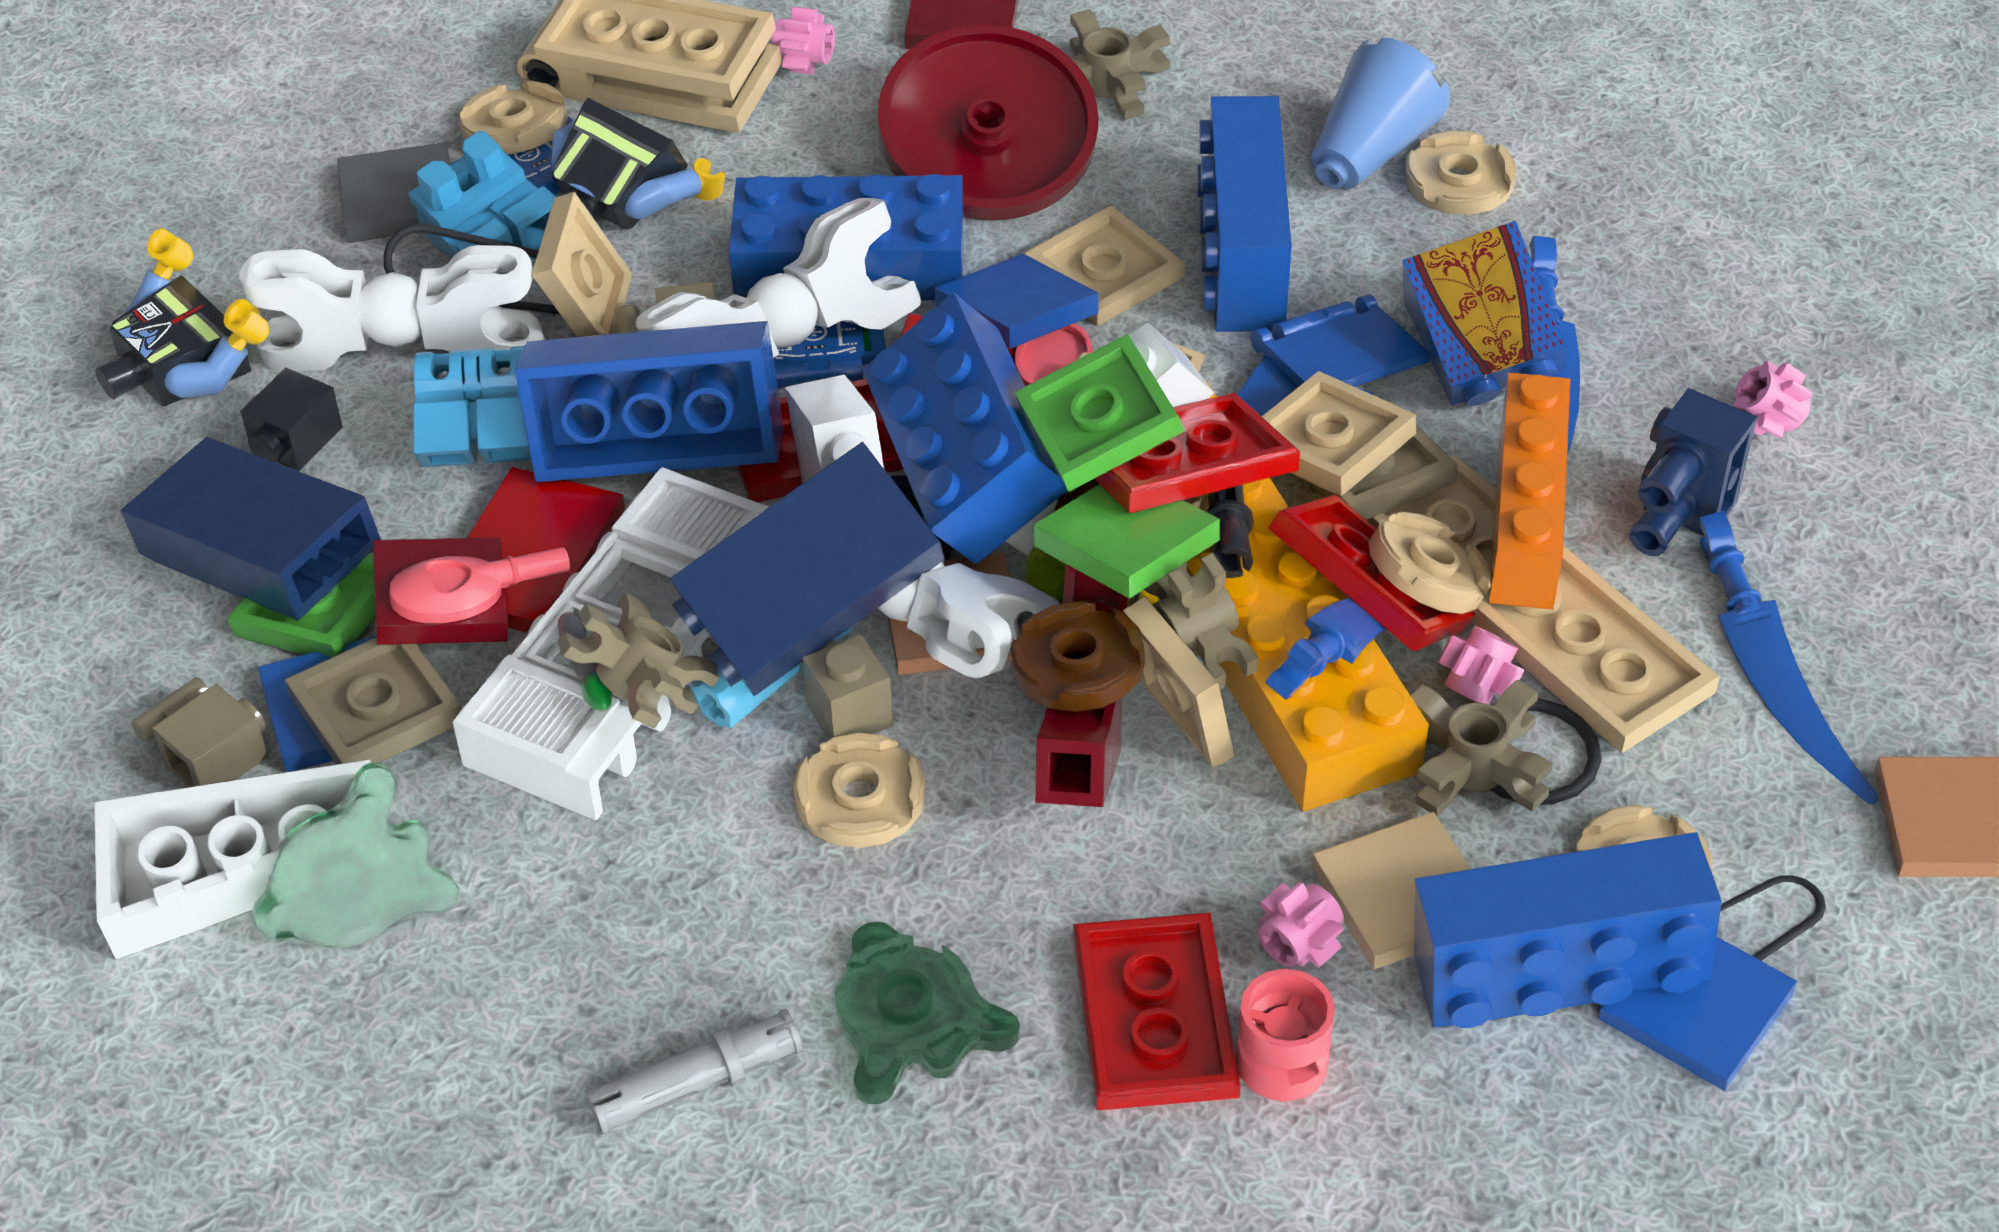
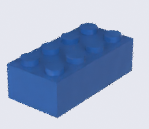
(1244, 213)
(921, 245)
(650, 401)
(962, 430)
(1565, 930)

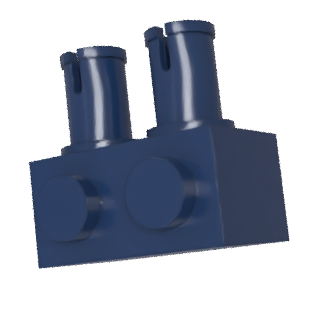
(1693, 468)

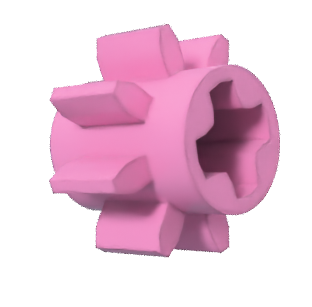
(804, 40)
(1774, 397)
(1480, 665)
(1300, 925)

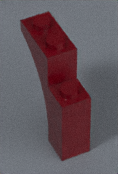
(1083, 747)

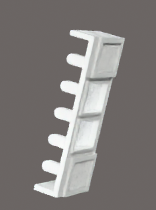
(531, 713)

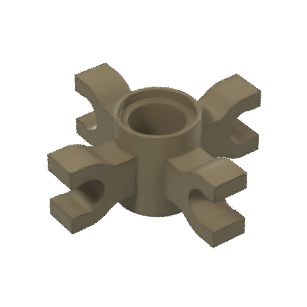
(1114, 59)
(1204, 616)
(638, 659)
(1479, 749)

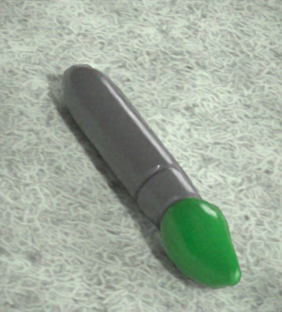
(593, 690)

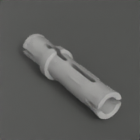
(695, 1070)

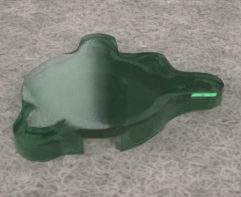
(352, 872)
(910, 1008)

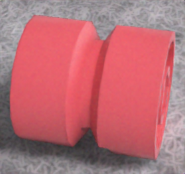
(1285, 1034)

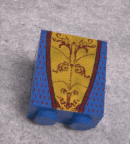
(1482, 314)

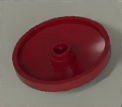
(991, 109)

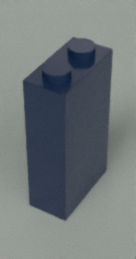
(252, 527)
(805, 570)

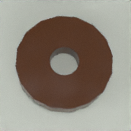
(1077, 683)

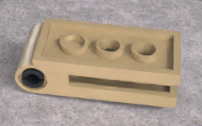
(657, 58)

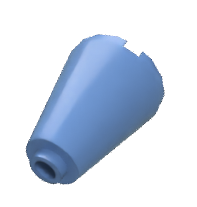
(1377, 111)

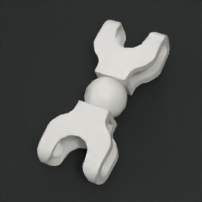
(817, 288)
(338, 312)
(966, 611)

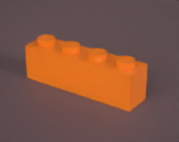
(1530, 491)

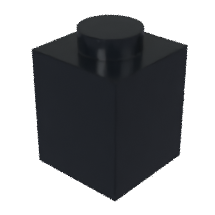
(291, 419)

